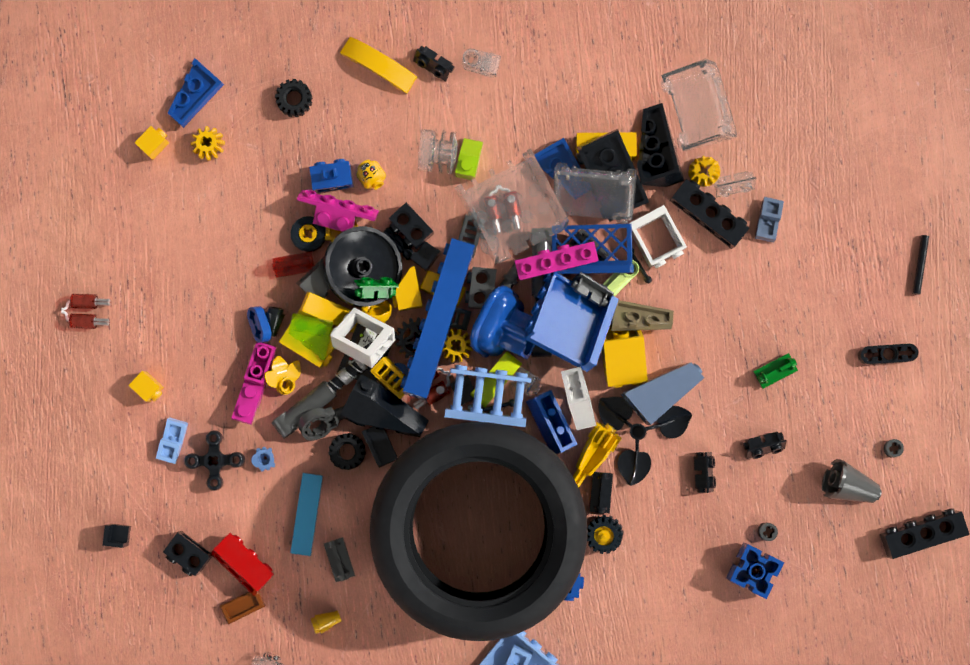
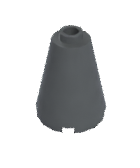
(849, 484)

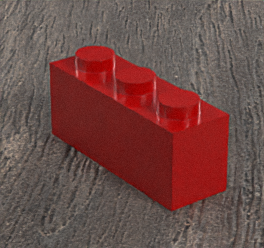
(242, 563)

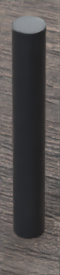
(920, 265)

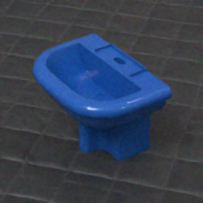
(501, 325)

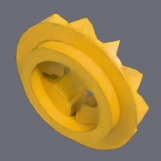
(702, 179)

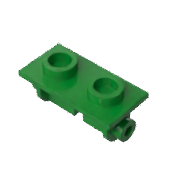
(385, 287)
(776, 370)

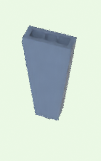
(661, 393)

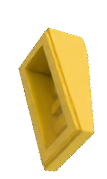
(382, 376)

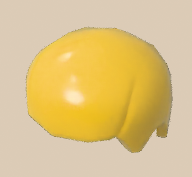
(380, 311)

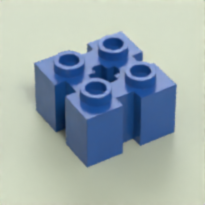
(758, 582)

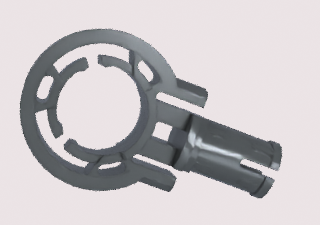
(329, 420)

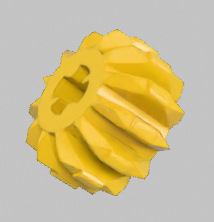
(200, 145)
(449, 346)

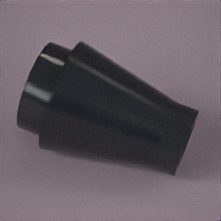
(275, 317)

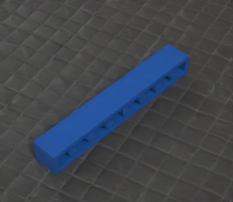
(438, 320)

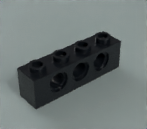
(712, 224)
(955, 529)

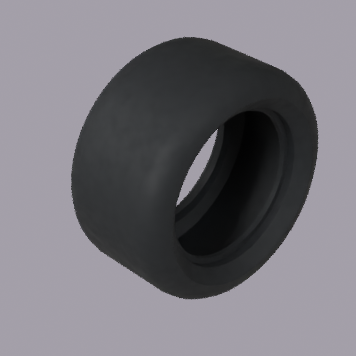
(478, 614)

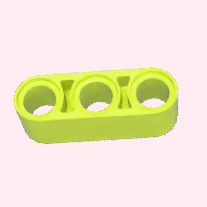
(506, 363)

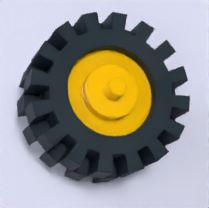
(604, 534)

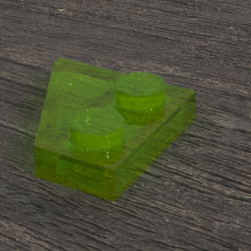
(312, 332)

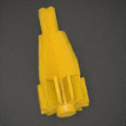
(596, 450)

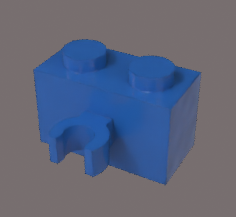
(331, 176)

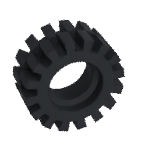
(285, 89)
(334, 451)

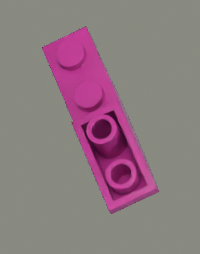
(254, 383)

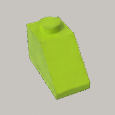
(468, 159)

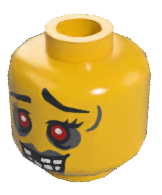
(371, 174)

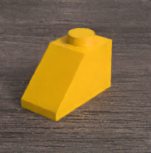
(408, 293)

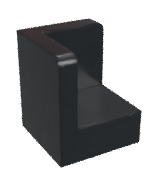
(425, 256)
(467, 389)
(116, 535)

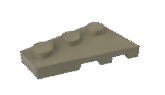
(640, 317)

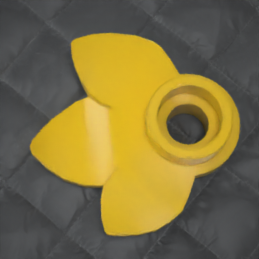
(283, 372)

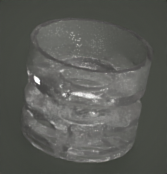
(437, 151)

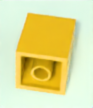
(624, 358)

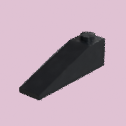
(658, 157)
(378, 407)

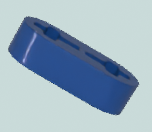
(259, 324)

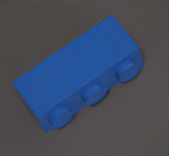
(551, 422)

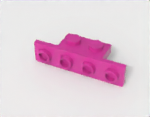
(335, 212)
(561, 259)

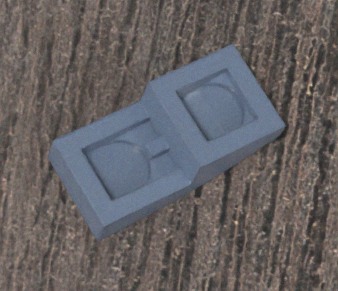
(769, 219)

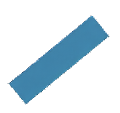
(306, 514)

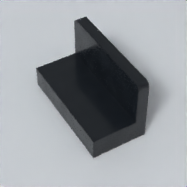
(380, 446)

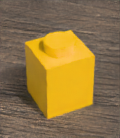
(152, 142)
(146, 387)

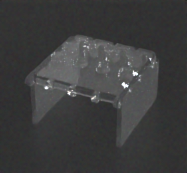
(513, 208)

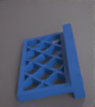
(605, 266)

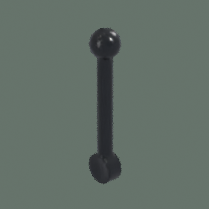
(647, 279)

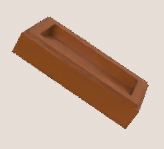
(242, 606)

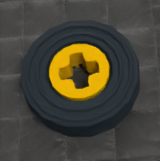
(307, 244)

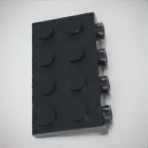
(610, 154)

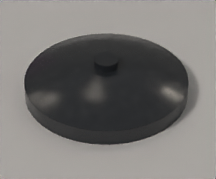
(360, 254)

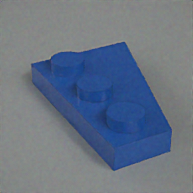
(195, 93)
(556, 153)

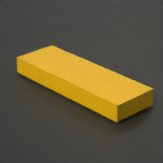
(324, 309)

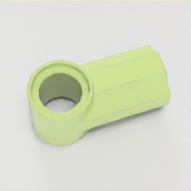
(618, 281)

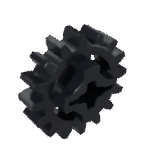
(403, 343)

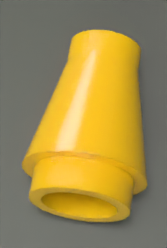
(325, 621)

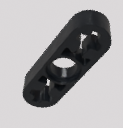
(902, 358)

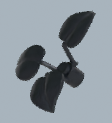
(635, 464)

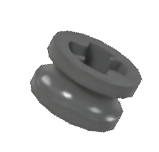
(890, 453)
(773, 535)

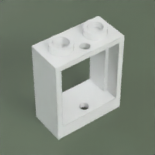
(648, 218)
(377, 348)
(578, 398)

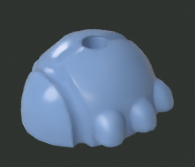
(259, 461)

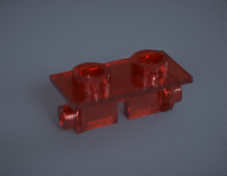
(292, 264)

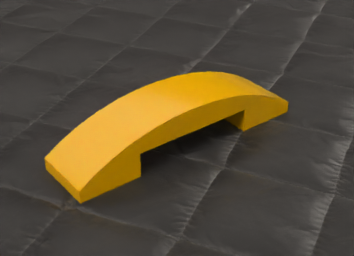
(379, 64)

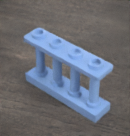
(495, 416)

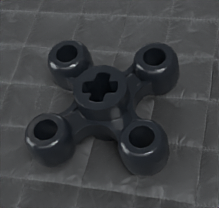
(215, 469)

